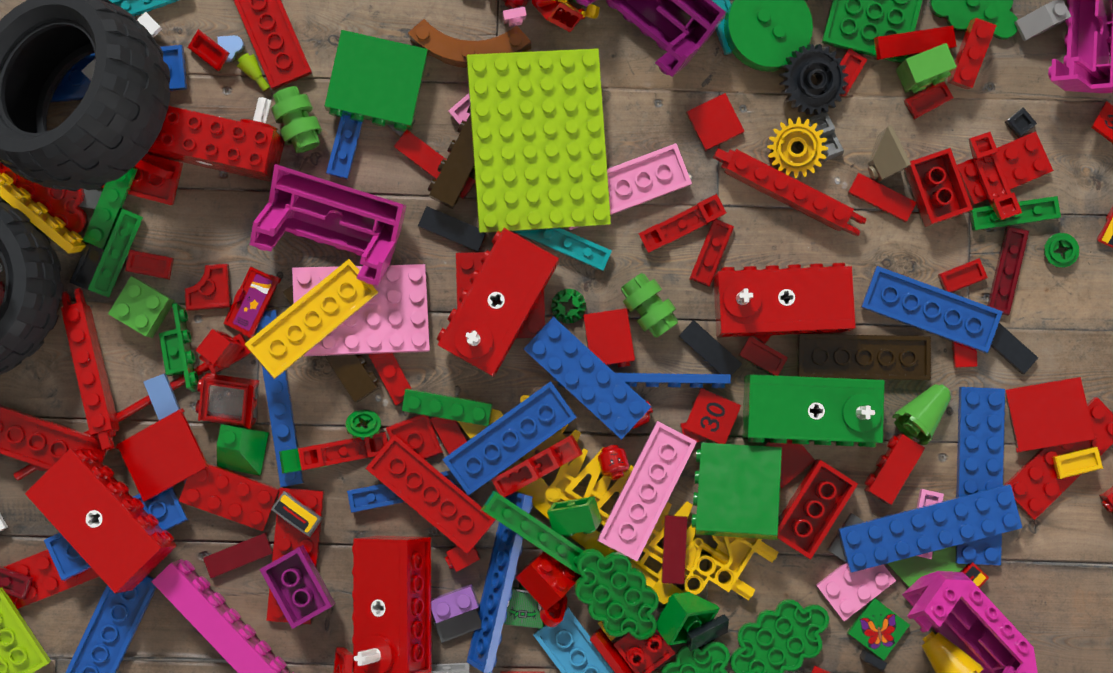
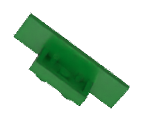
(176, 350)

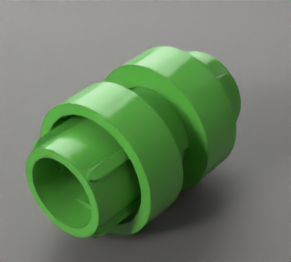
(293, 111)
(643, 297)

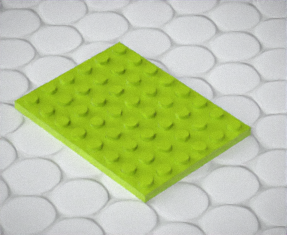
(538, 140)

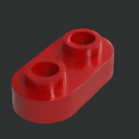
(554, 614)

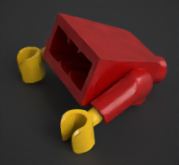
(564, 13)

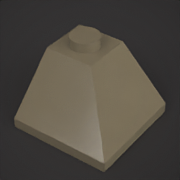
(887, 156)

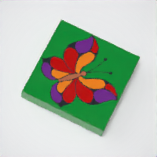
(878, 628)

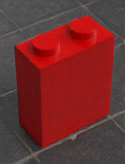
(610, 337)

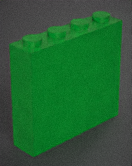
(376, 80)
(737, 491)

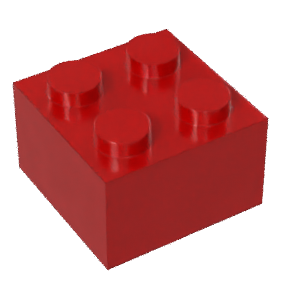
(547, 579)

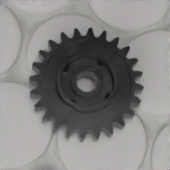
(798, 79)

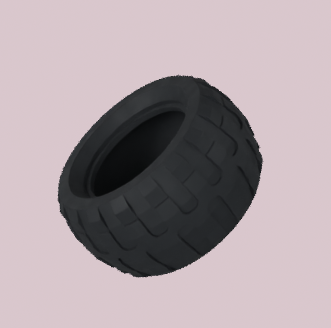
(118, 112)
(30, 290)

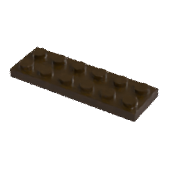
(864, 356)

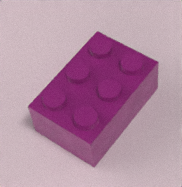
(297, 586)

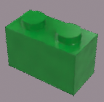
(574, 516)

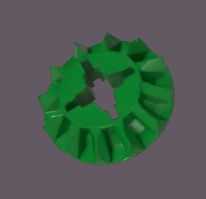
(1065, 241)
(577, 301)
(366, 417)

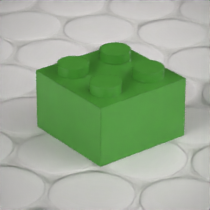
(926, 68)
(141, 307)

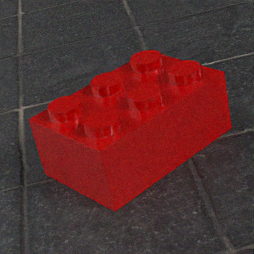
(938, 187)

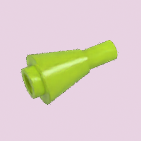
(251, 68)

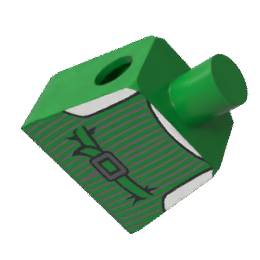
(523, 609)

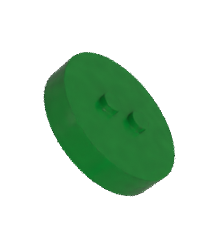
(767, 31)

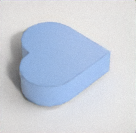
(232, 44)

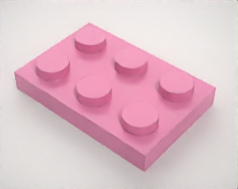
(852, 591)

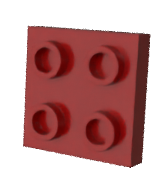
(644, 655)

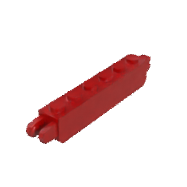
(788, 190)
(90, 369)

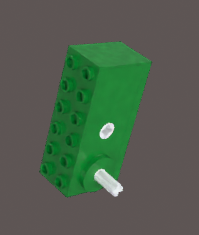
(843, 409)

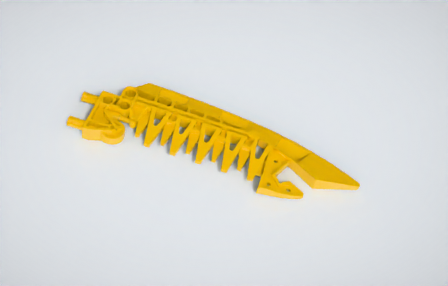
(729, 555)

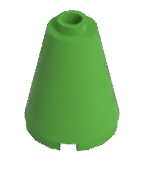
(923, 414)

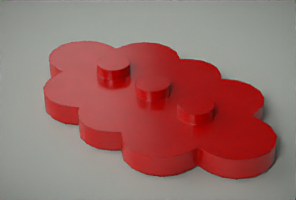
(60, 203)

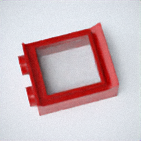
(227, 399)

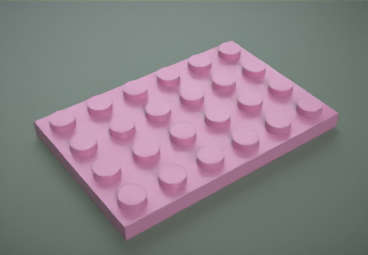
(386, 324)

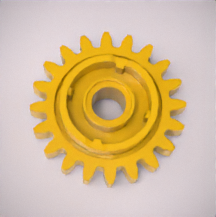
(797, 133)

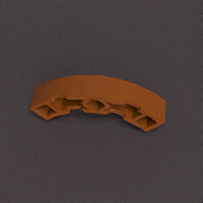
(454, 51)

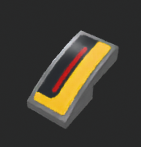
(297, 514)

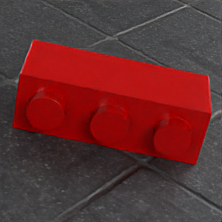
(971, 53)
(219, 349)
(893, 468)

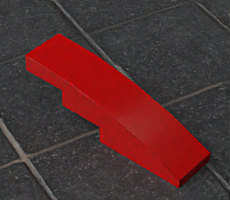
(537, 466)

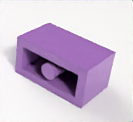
(454, 603)

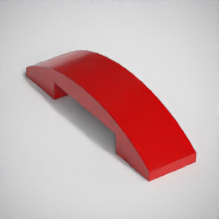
(992, 177)
(682, 223)
(341, 451)

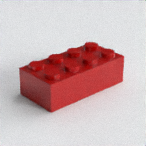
(814, 508)

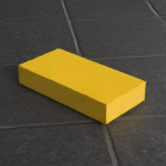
(1077, 462)

